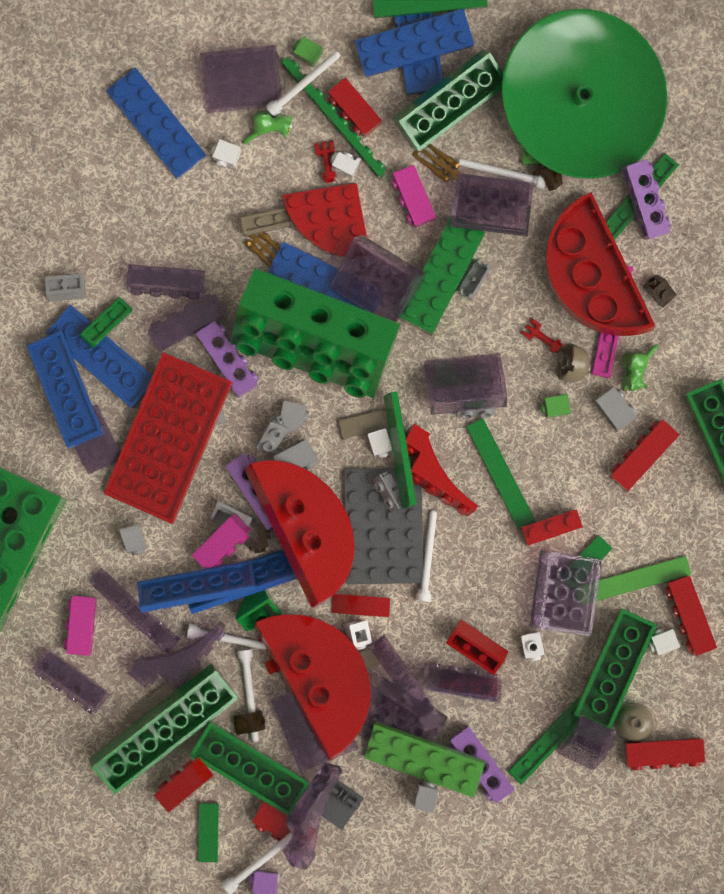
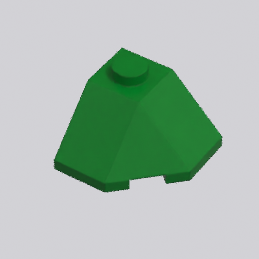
(256, 608)

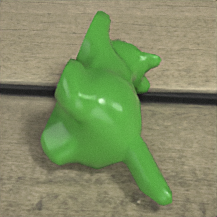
(266, 123)
(635, 366)

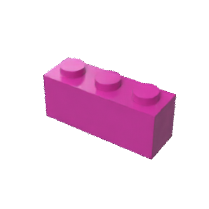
(413, 197)
(222, 542)
(80, 625)

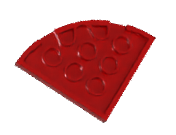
(327, 216)

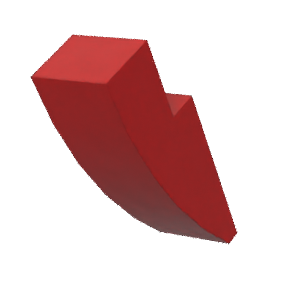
(360, 605)

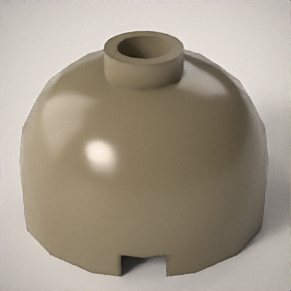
(574, 364)
(634, 722)

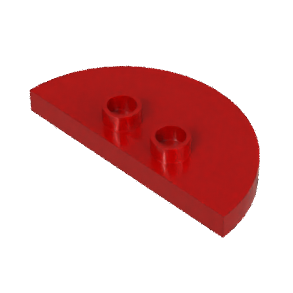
(591, 275)
(307, 524)
(322, 675)

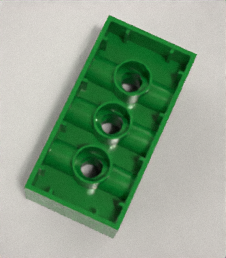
(299, 342)
(25, 537)

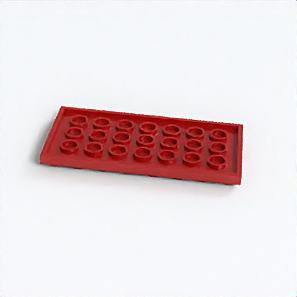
(168, 438)

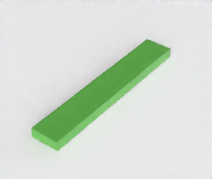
(643, 578)

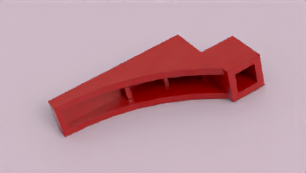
(430, 475)

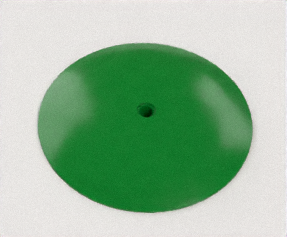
(614, 70)

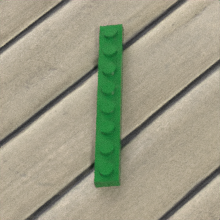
(340, 124)

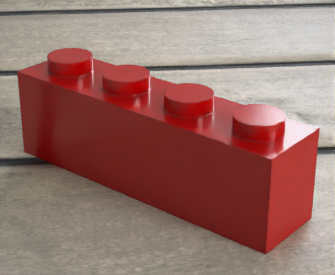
(644, 455)
(691, 615)
(664, 753)

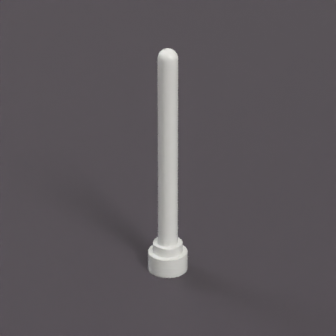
(276, 106)
(538, 180)
(424, 594)
(196, 632)
(245, 658)
(231, 884)

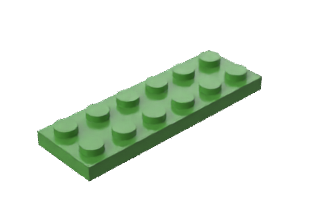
(424, 759)

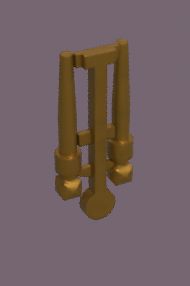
(448, 159)
(266, 237)

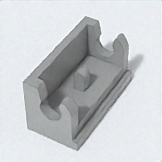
(473, 279)
(65, 287)
(223, 512)

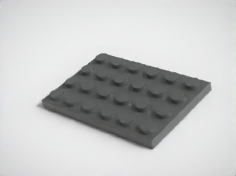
(384, 542)

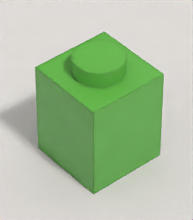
(307, 51)
(556, 406)

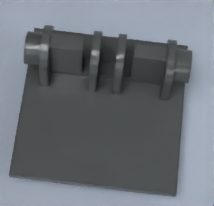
(341, 804)

